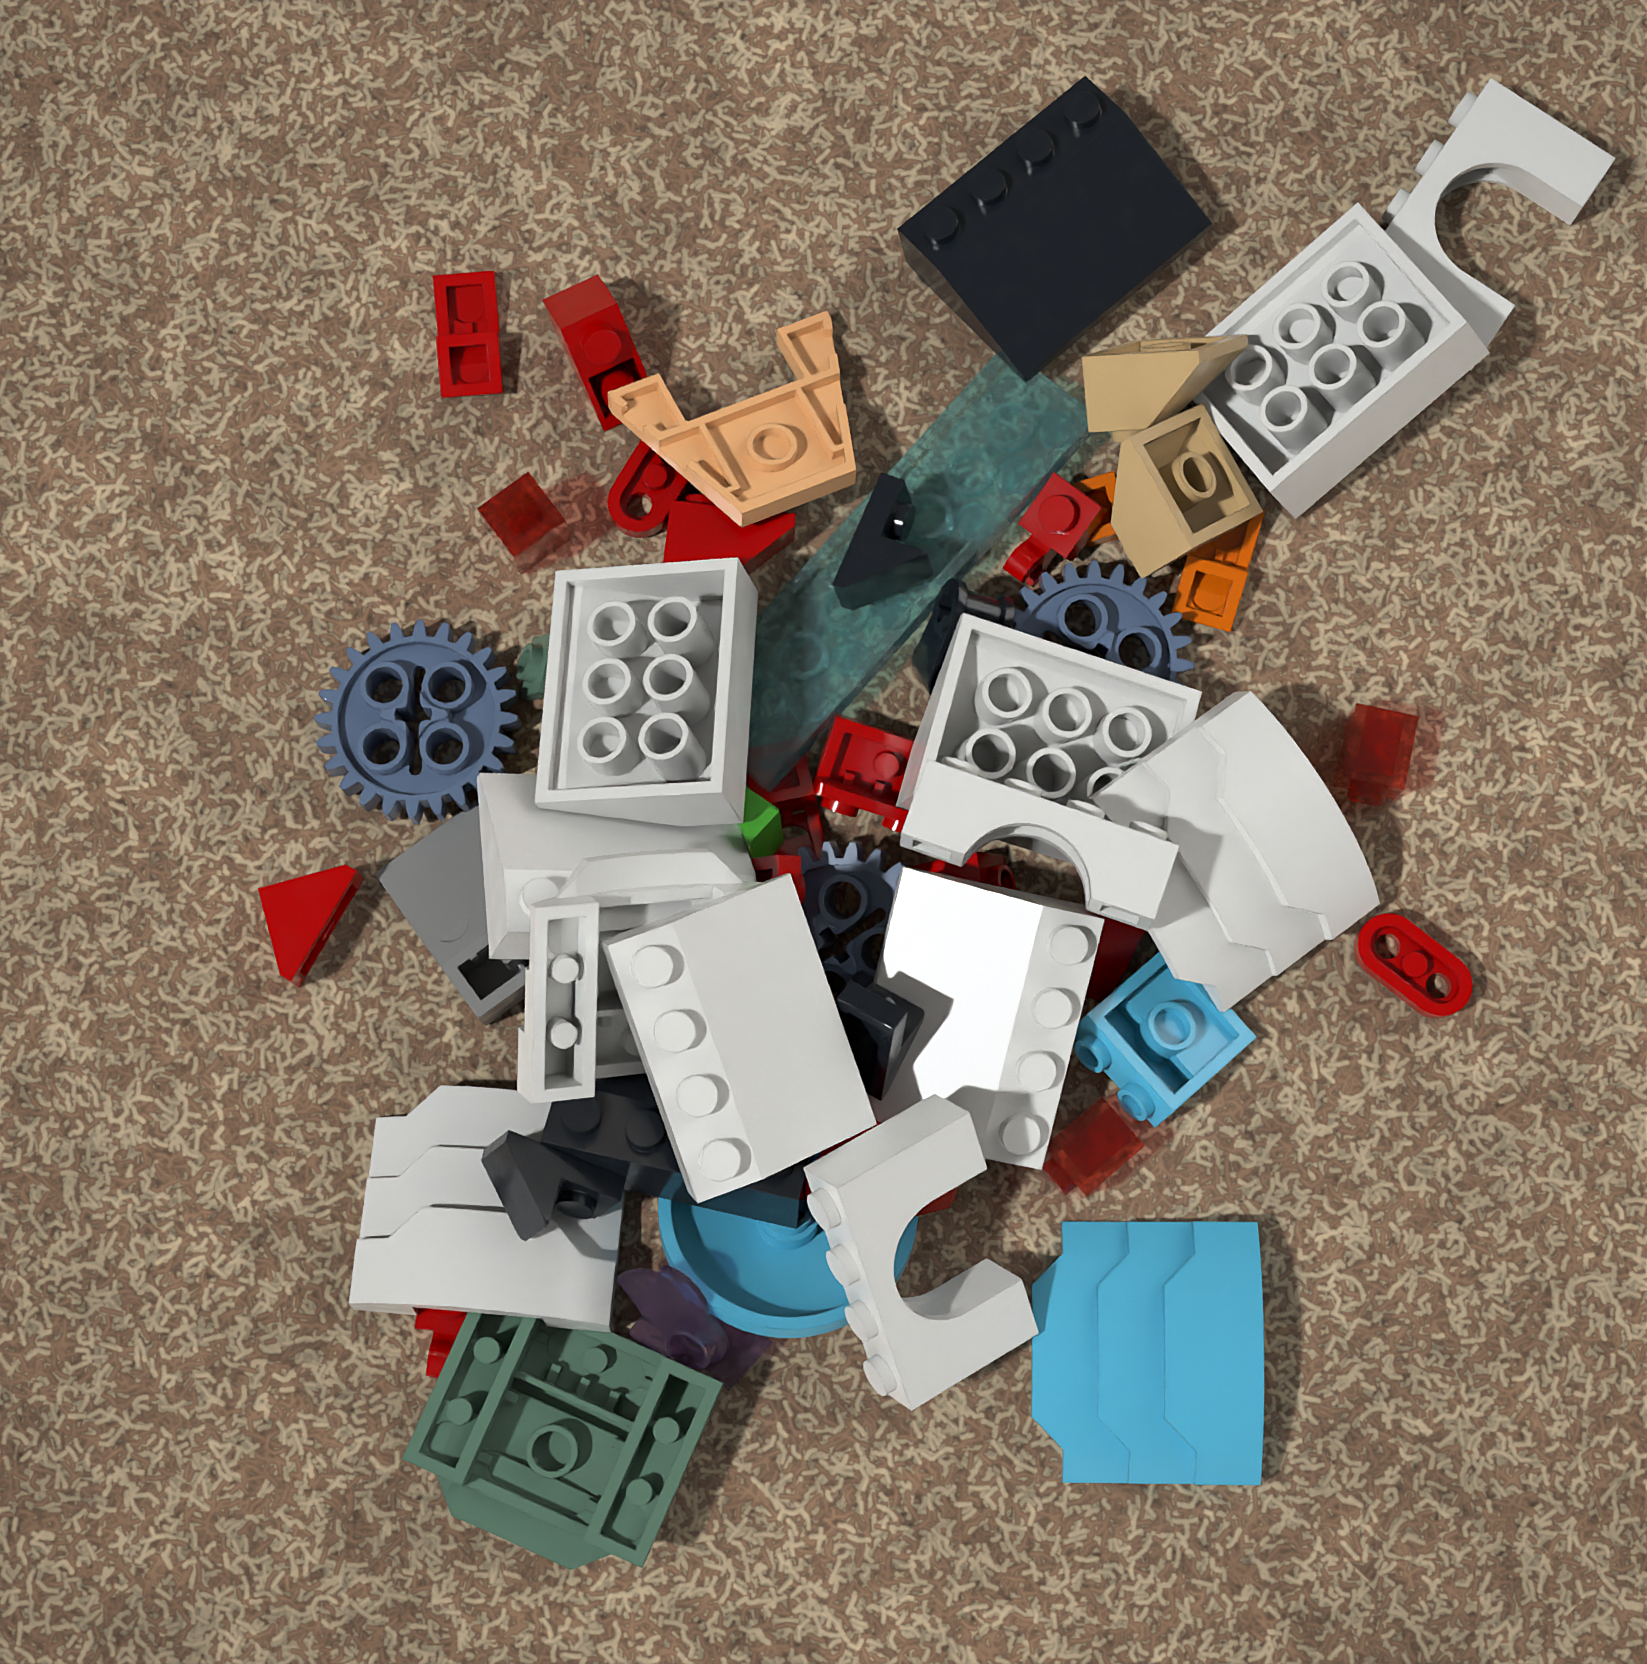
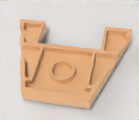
(761, 450)

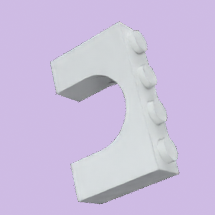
(1502, 143)
(864, 1203)

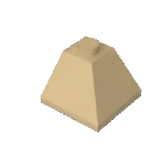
(1151, 379)
(1177, 491)

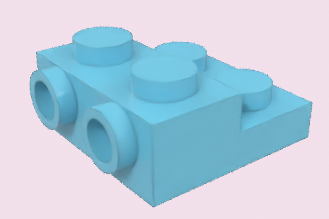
(1158, 1040)

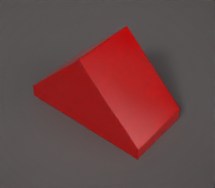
(304, 915)

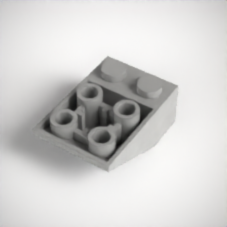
(443, 899)

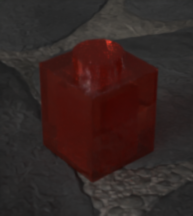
(524, 523)
(1375, 754)
(1089, 1150)

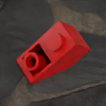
(595, 342)
(705, 532)

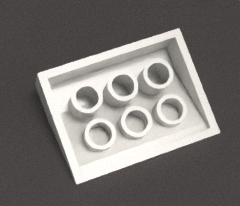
(1335, 360)
(649, 692)
(1042, 716)
(536, 849)
(999, 1001)
(739, 1036)

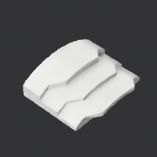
(1260, 853)
(571, 1002)
(443, 1237)

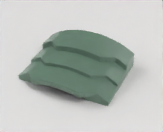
(561, 1436)

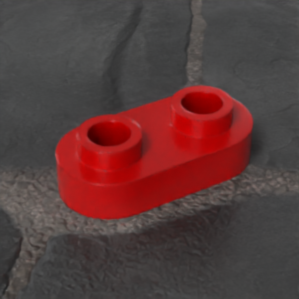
(648, 478)
(1414, 962)

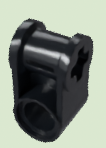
(951, 603)

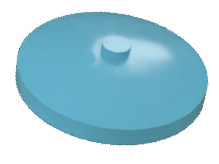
(761, 1272)

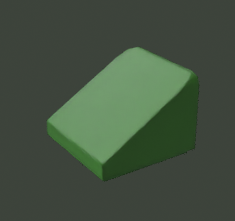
(760, 826)

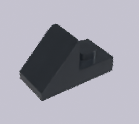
(875, 560)
(878, 1031)
(537, 1176)

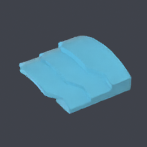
(1152, 1353)

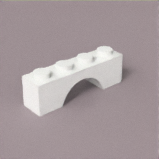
(1118, 865)

